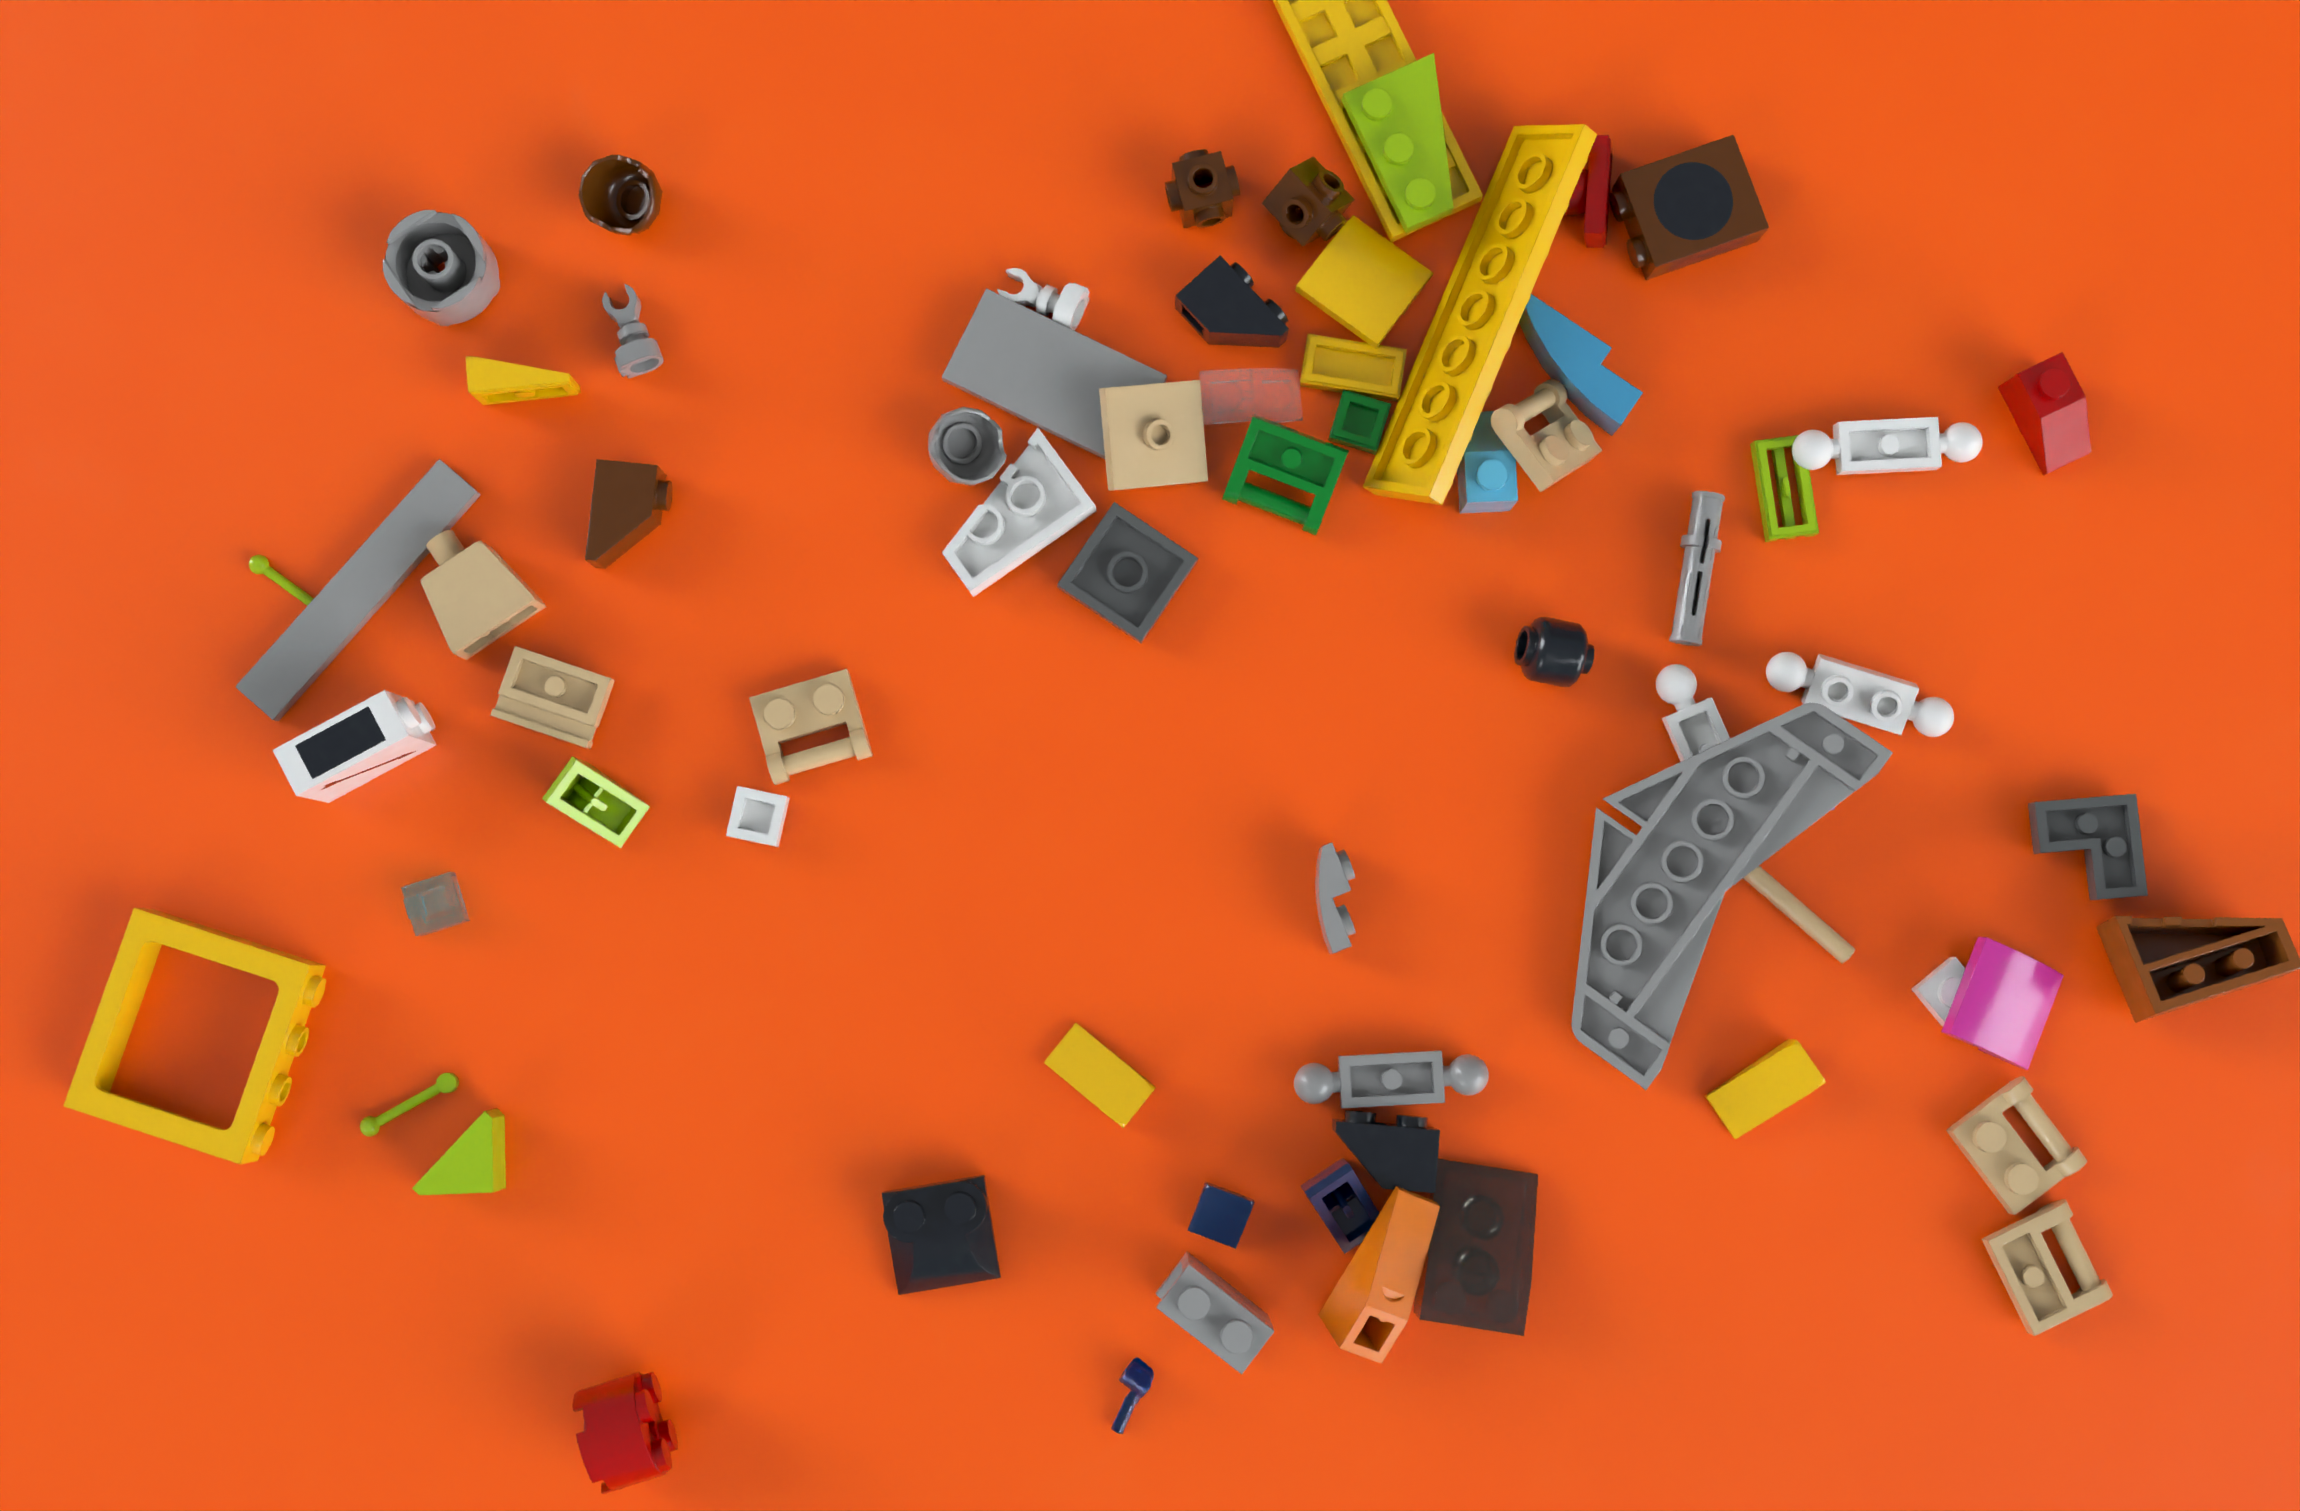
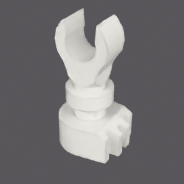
(1066, 307)

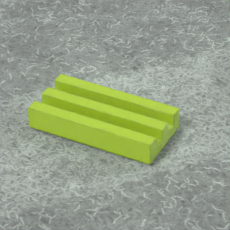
(1765, 491)

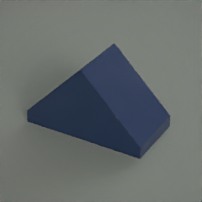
(1342, 1203)

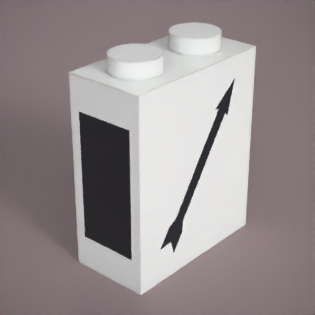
(356, 746)

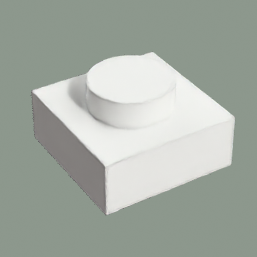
(757, 816)
(1940, 987)

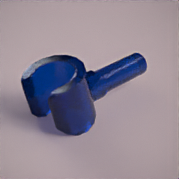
(1138, 1379)

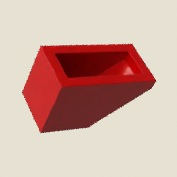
(2050, 412)

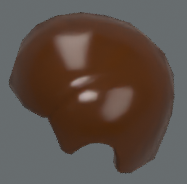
(620, 195)

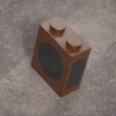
(1688, 208)

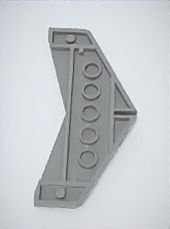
(1699, 836)

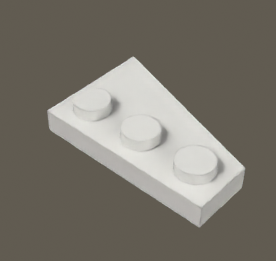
(1020, 517)

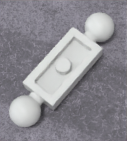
(1887, 445)
(1860, 694)
(1694, 725)

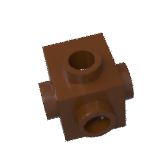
(1309, 202)
(1202, 205)

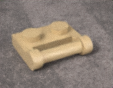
(1555, 448)
(806, 710)
(2002, 1155)
(2033, 1275)

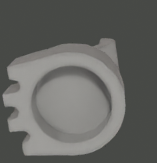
(638, 352)

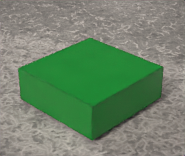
(1359, 422)

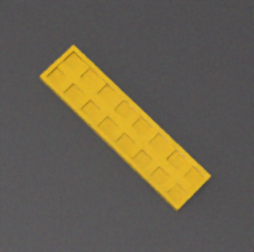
(1345, 48)

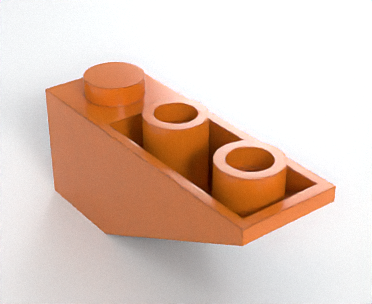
(1382, 1278)

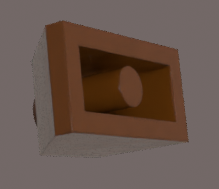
(624, 508)

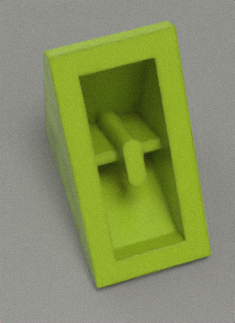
(596, 801)
(473, 1162)

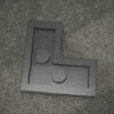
(2106, 832)

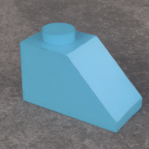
(1486, 472)

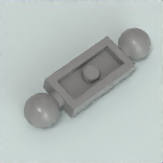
(1391, 1079)

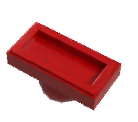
(1593, 193)

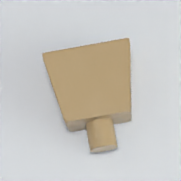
(475, 594)

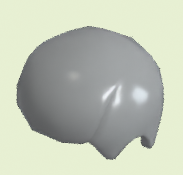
(966, 446)

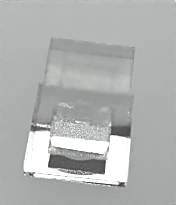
(1241, 393)

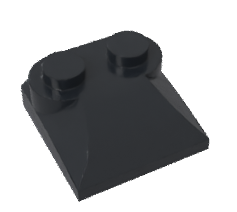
(941, 1234)

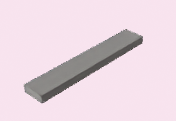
(357, 591)

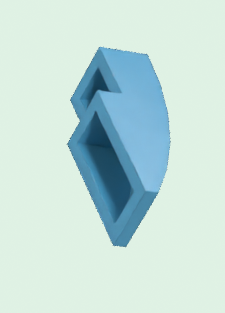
(1575, 360)

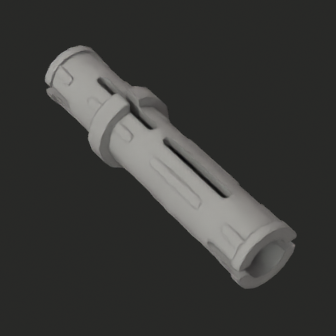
(1697, 567)

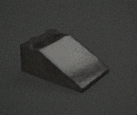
(1480, 1248)

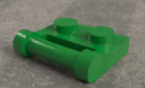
(1291, 459)

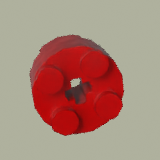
(624, 1431)

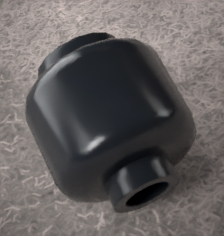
(1553, 651)

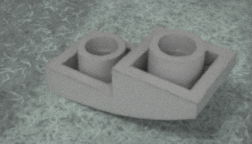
(1331, 880)

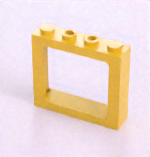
(268, 1083)

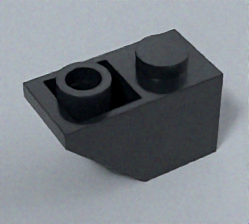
(1228, 310)
(1392, 1153)

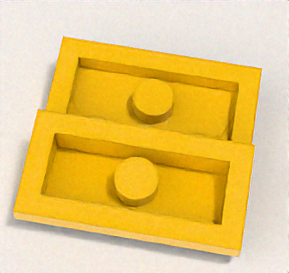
(1363, 281)

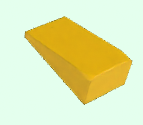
(507, 382)
(1099, 1075)
(1765, 1088)

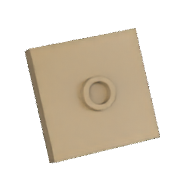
(1153, 435)

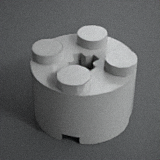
(412, 263)

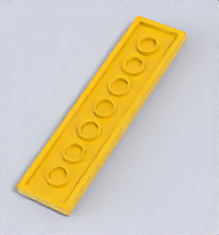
(1479, 312)

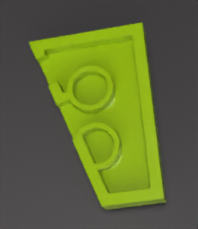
(1405, 140)

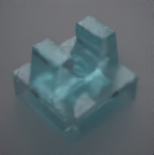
(435, 904)

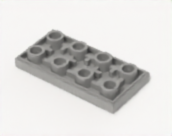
(1041, 370)

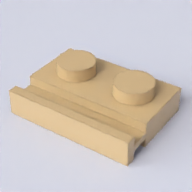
(552, 697)

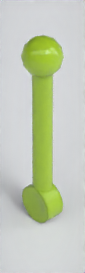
(260, 565)
(445, 1083)

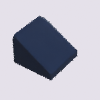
(1221, 1214)

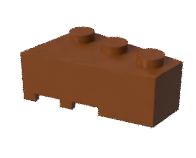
(2189, 961)

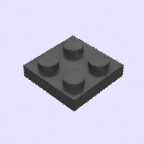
(1127, 572)

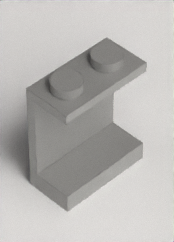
(1214, 1312)

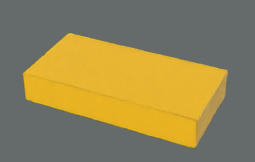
(1353, 367)

